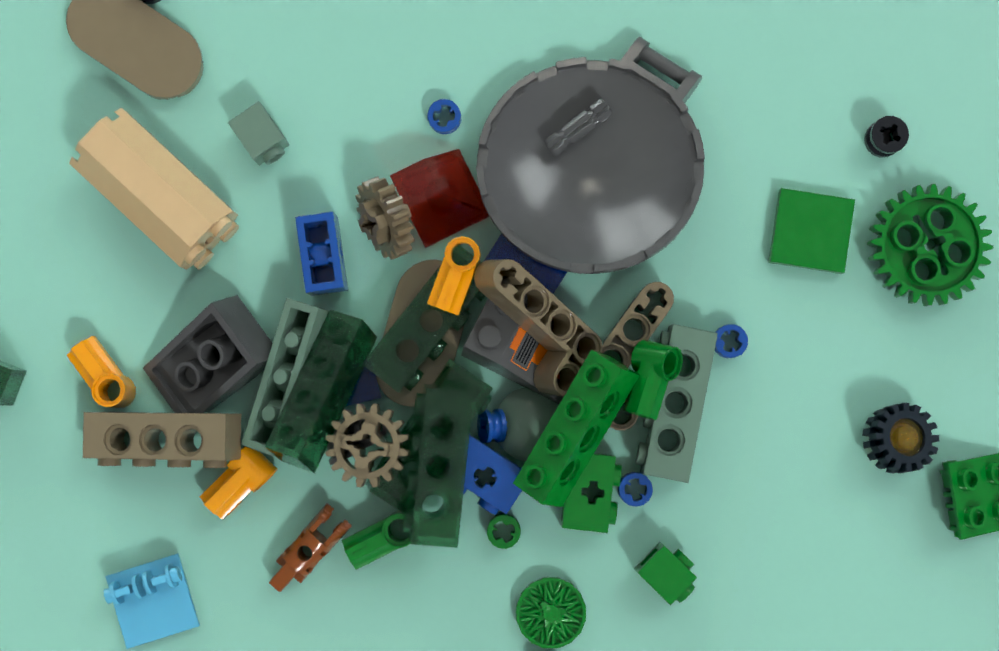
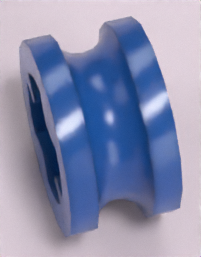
(436, 107)
(740, 338)
(492, 426)
(642, 480)

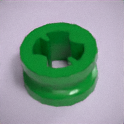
(500, 541)

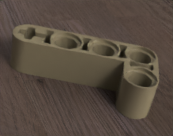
(536, 321)
(622, 345)

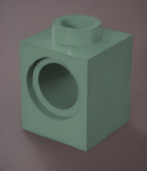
(259, 134)

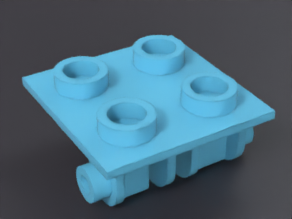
(151, 601)

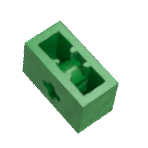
(595, 515)

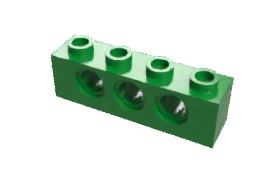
(576, 429)

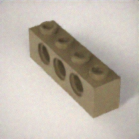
(106, 431)

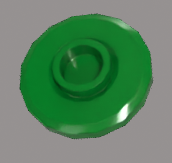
(550, 612)

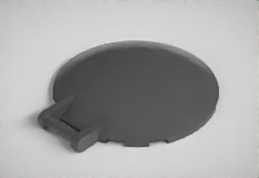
(613, 191)

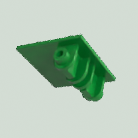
(973, 494)

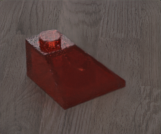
(440, 196)

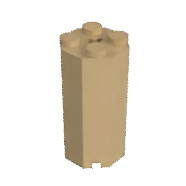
(154, 190)

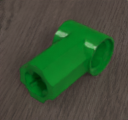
(656, 366)
(373, 542)

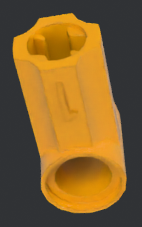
(452, 279)
(100, 371)
(238, 482)

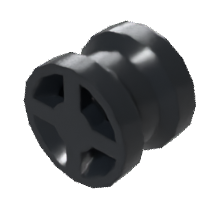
(880, 143)

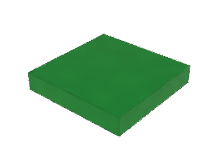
(811, 231)

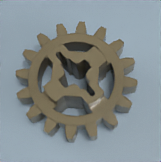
(384, 218)
(363, 462)

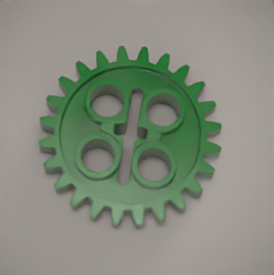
(959, 229)

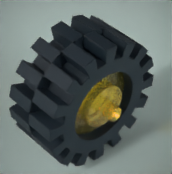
(900, 438)

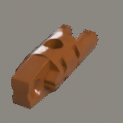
(299, 565)

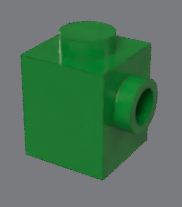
(667, 573)

